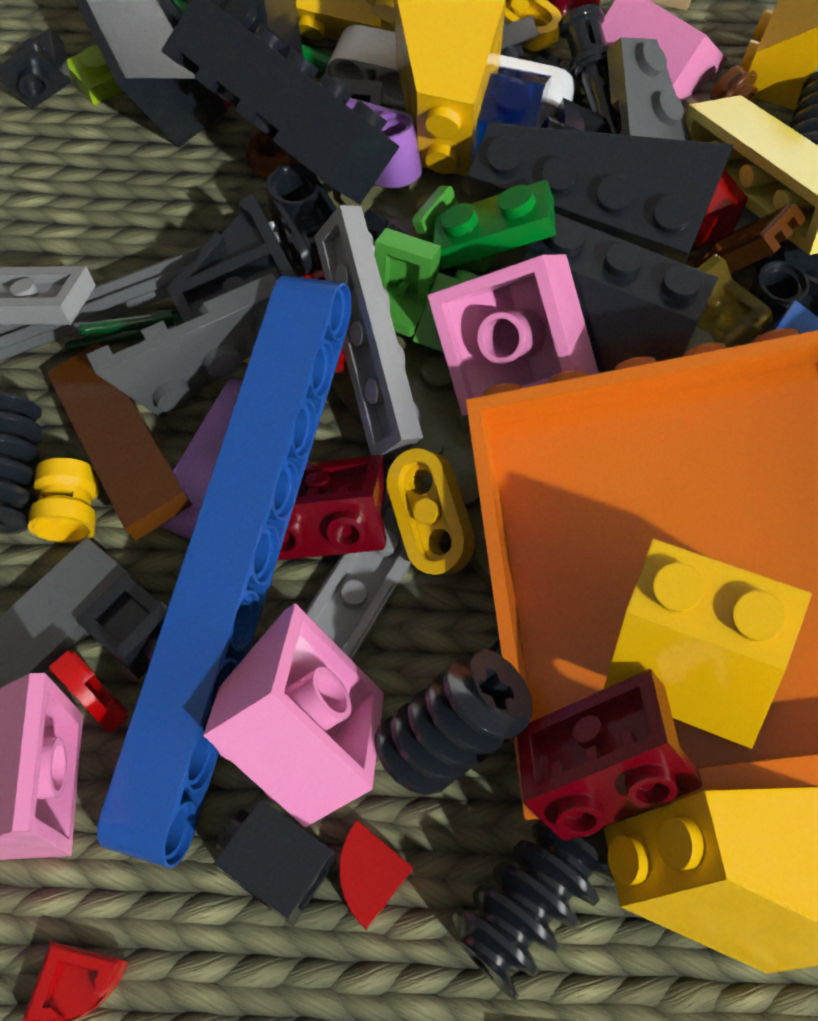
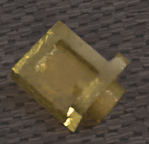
(732, 312)

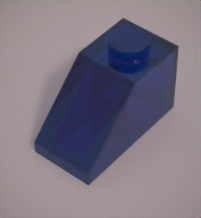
(513, 99)

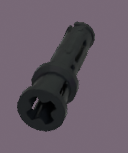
(589, 60)

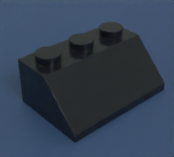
(131, 43)
(629, 295)

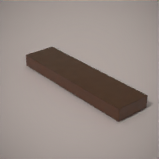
(119, 447)

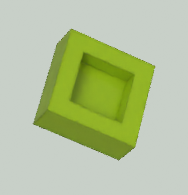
(92, 76)

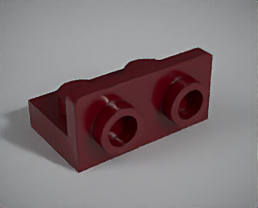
(338, 509)
(604, 758)

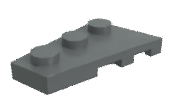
(644, 90)
(186, 358)

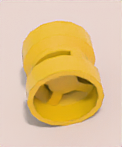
(64, 500)

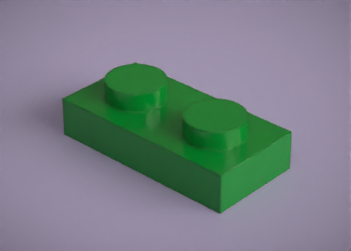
(495, 224)

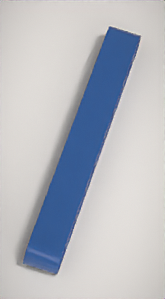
(225, 572)

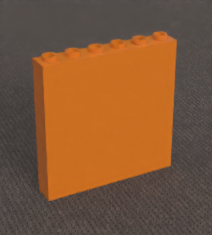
(672, 451)

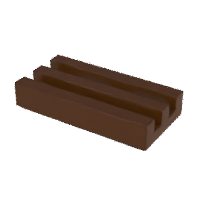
(756, 239)

